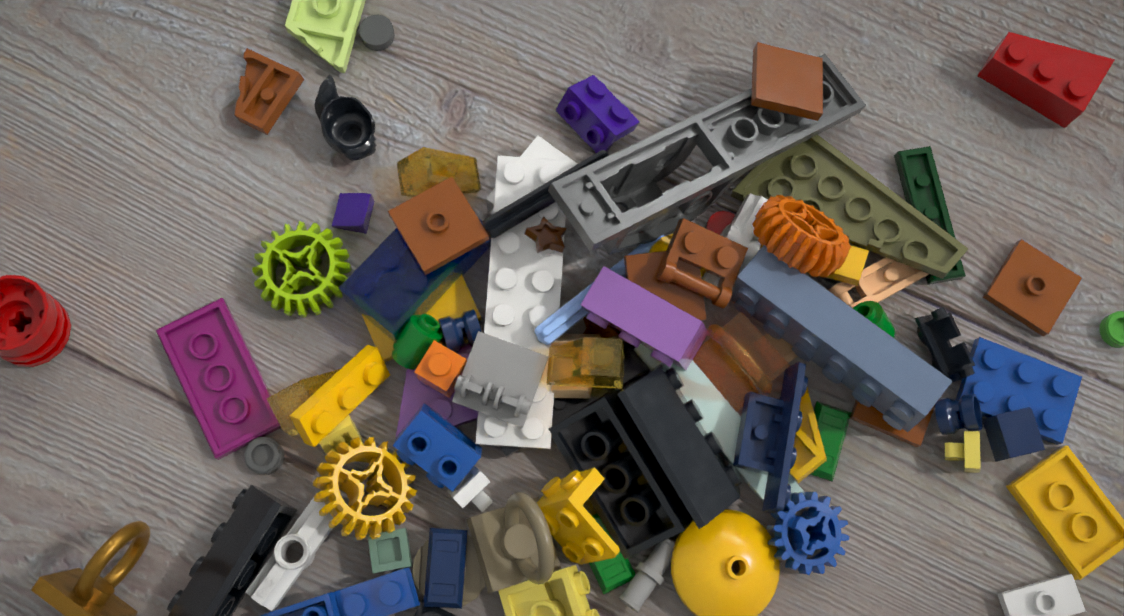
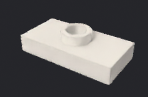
(1044, 598)

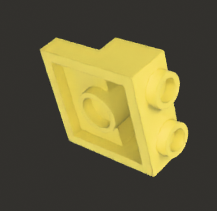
(560, 596)

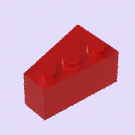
(1045, 75)

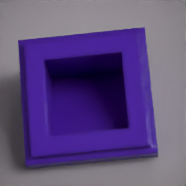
(353, 212)

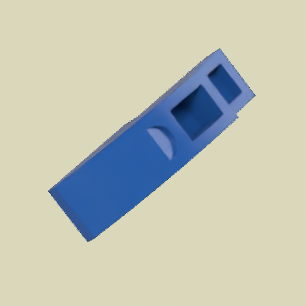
(370, 598)

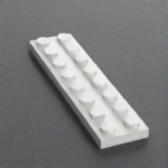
(523, 294)

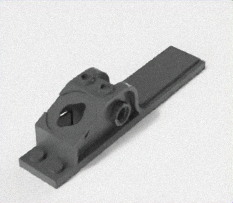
(729, 135)

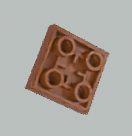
(787, 81)
(643, 271)

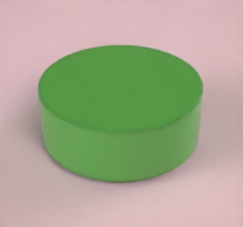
(1112, 329)

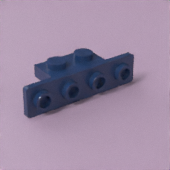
(768, 436)

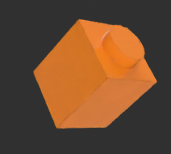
(440, 368)

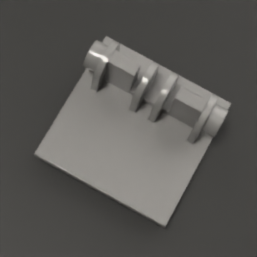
(500, 379)

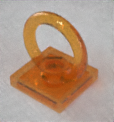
(739, 360)

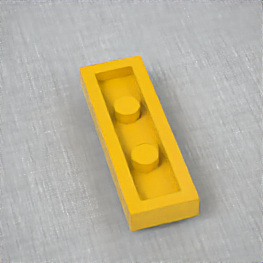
(340, 395)

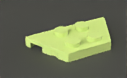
(326, 27)

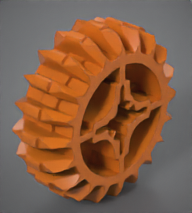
(801, 236)

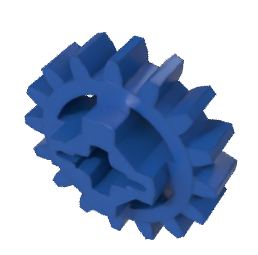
(822, 533)

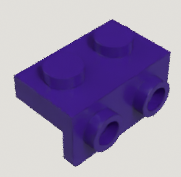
(596, 114)

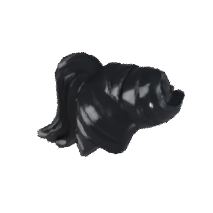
(345, 122)

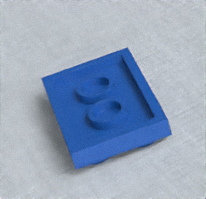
(1015, 381)

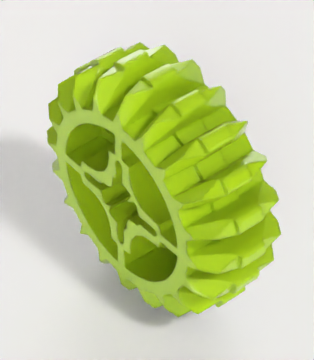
(294, 281)

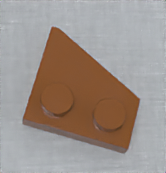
(264, 91)

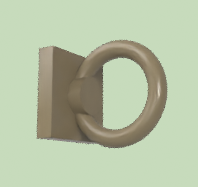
(514, 544)

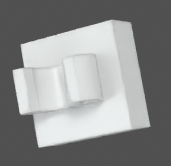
(472, 490)

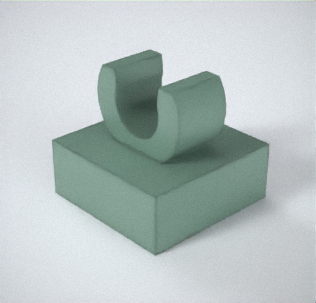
(390, 551)

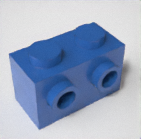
(437, 448)

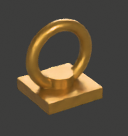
(84, 591)

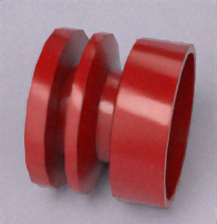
(26, 303)

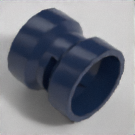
(452, 332)
(958, 414)

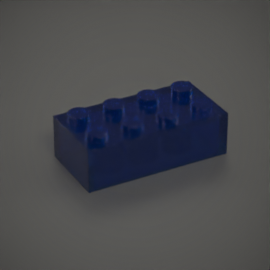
(393, 286)

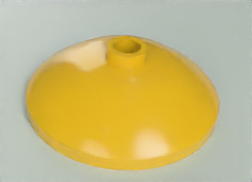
(704, 562)

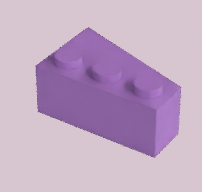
(644, 319)

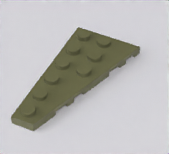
(858, 204)

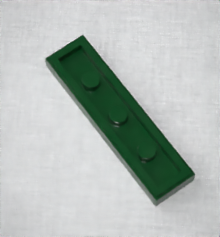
(925, 193)

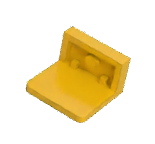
(570, 523)

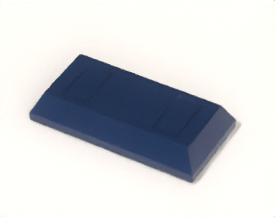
(445, 568)

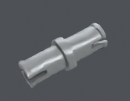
(648, 575)

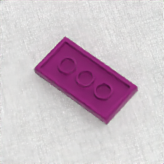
(219, 378)

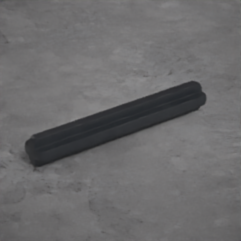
(531, 202)

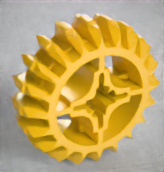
(393, 497)

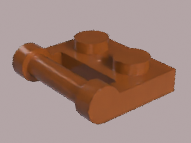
(707, 252)

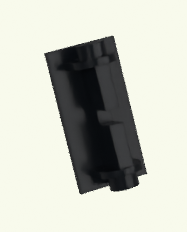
(935, 333)

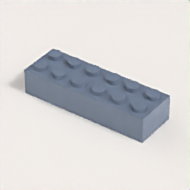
(838, 340)

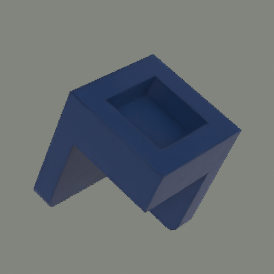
(1013, 434)

